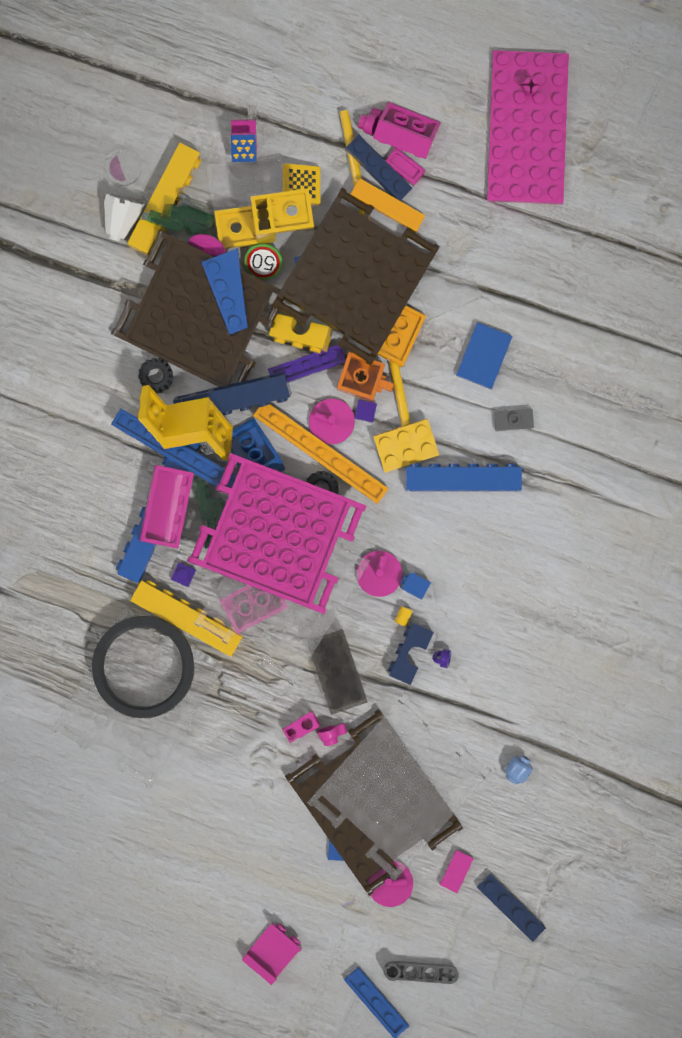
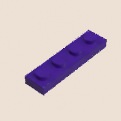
(310, 364)

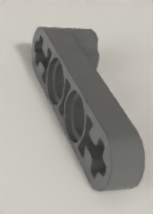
(420, 976)

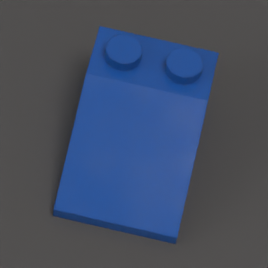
(253, 445)

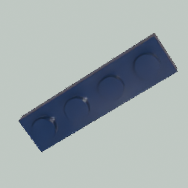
(378, 168)
(511, 907)

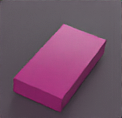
(405, 166)
(456, 871)

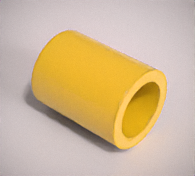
(403, 616)

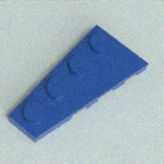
(227, 286)

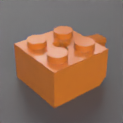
(366, 389)

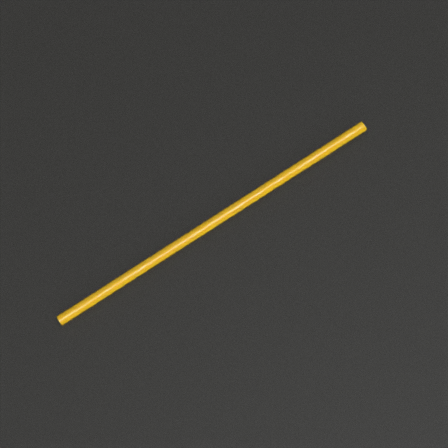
(395, 369)

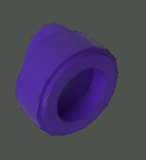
(445, 658)

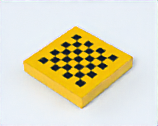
(302, 177)

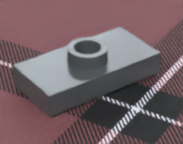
(514, 420)

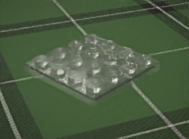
(236, 182)

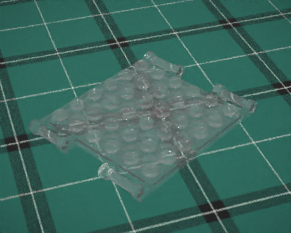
(278, 624)
(142, 675)
(399, 786)

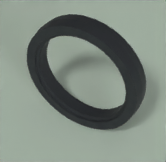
(99, 659)

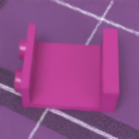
(272, 952)

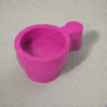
(369, 122)
(329, 734)

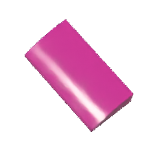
(166, 506)

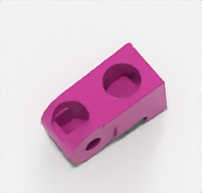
(301, 727)

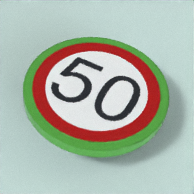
(263, 261)

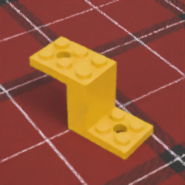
(264, 218)
(185, 422)

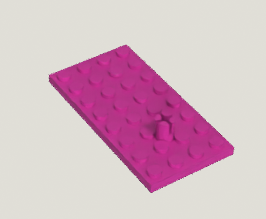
(528, 127)

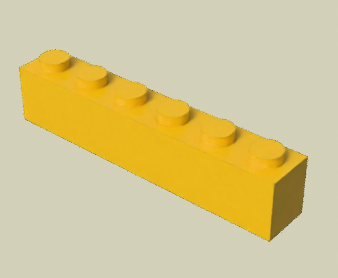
(173, 181)
(181, 616)

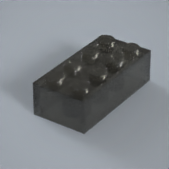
(338, 673)

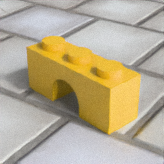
(316, 338)

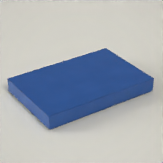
(484, 356)

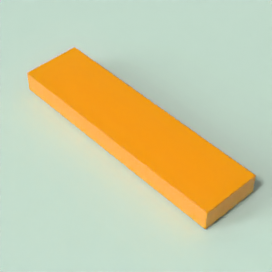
(388, 205)

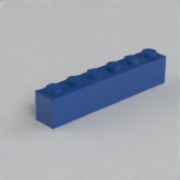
(463, 478)

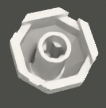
(120, 216)

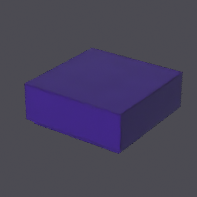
(365, 411)

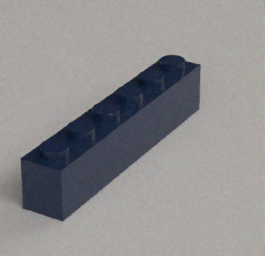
(245, 393)

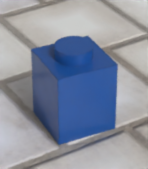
(415, 585)

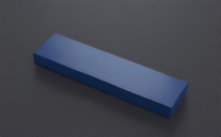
(376, 1002)

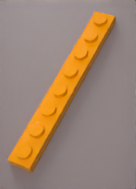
(321, 453)

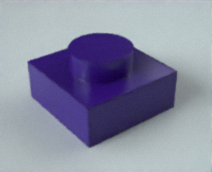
(183, 574)

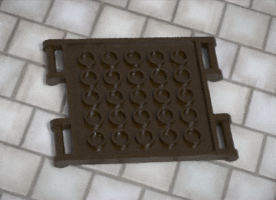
(355, 276)
(183, 320)
(347, 837)

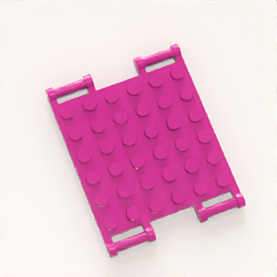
(276, 533)

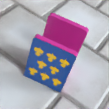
(243, 140)

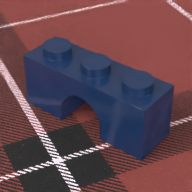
(415, 637)

